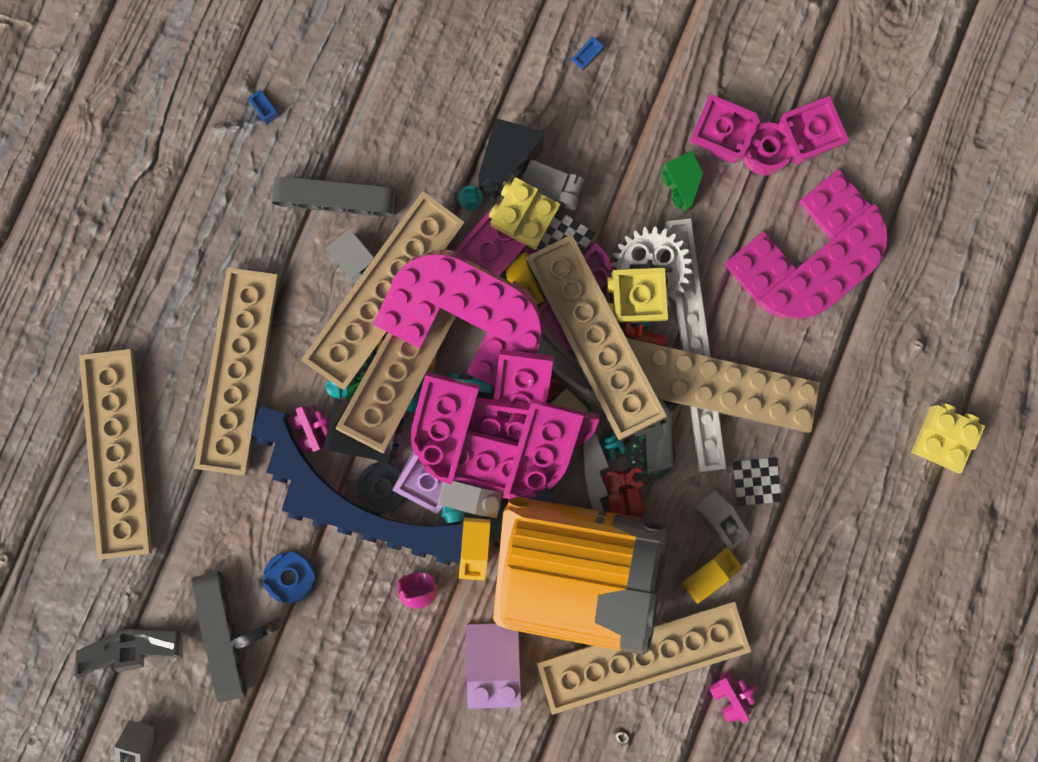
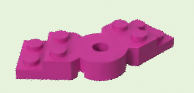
(797, 137)

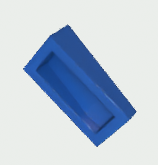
(588, 53)
(263, 107)

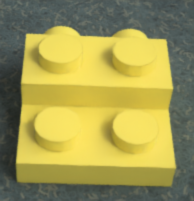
(523, 213)
(638, 295)
(948, 437)

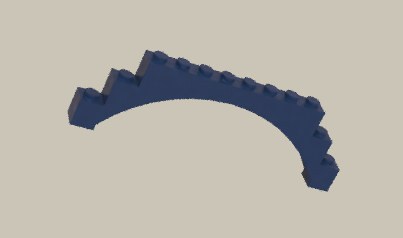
(316, 499)

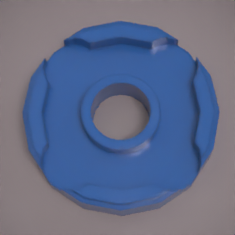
(274, 580)

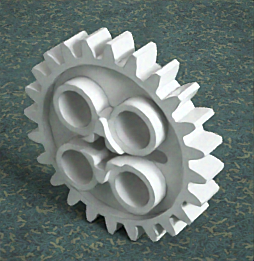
(655, 245)

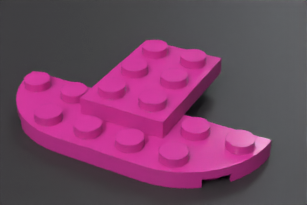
(518, 380)

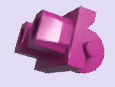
(314, 425)
(738, 707)

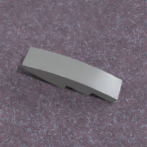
(593, 462)

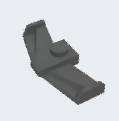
(659, 443)
(128, 650)

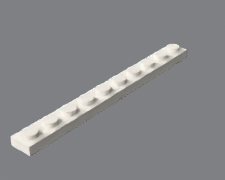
(695, 340)

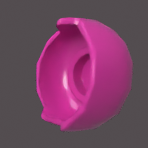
(417, 590)

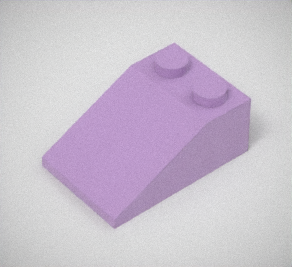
(419, 485)
(492, 666)

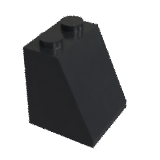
(508, 155)
(342, 443)

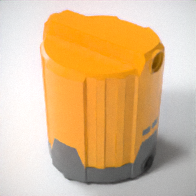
(580, 574)

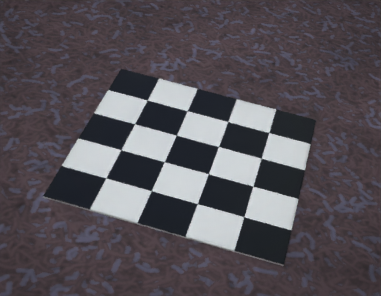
(564, 226)
(757, 481)

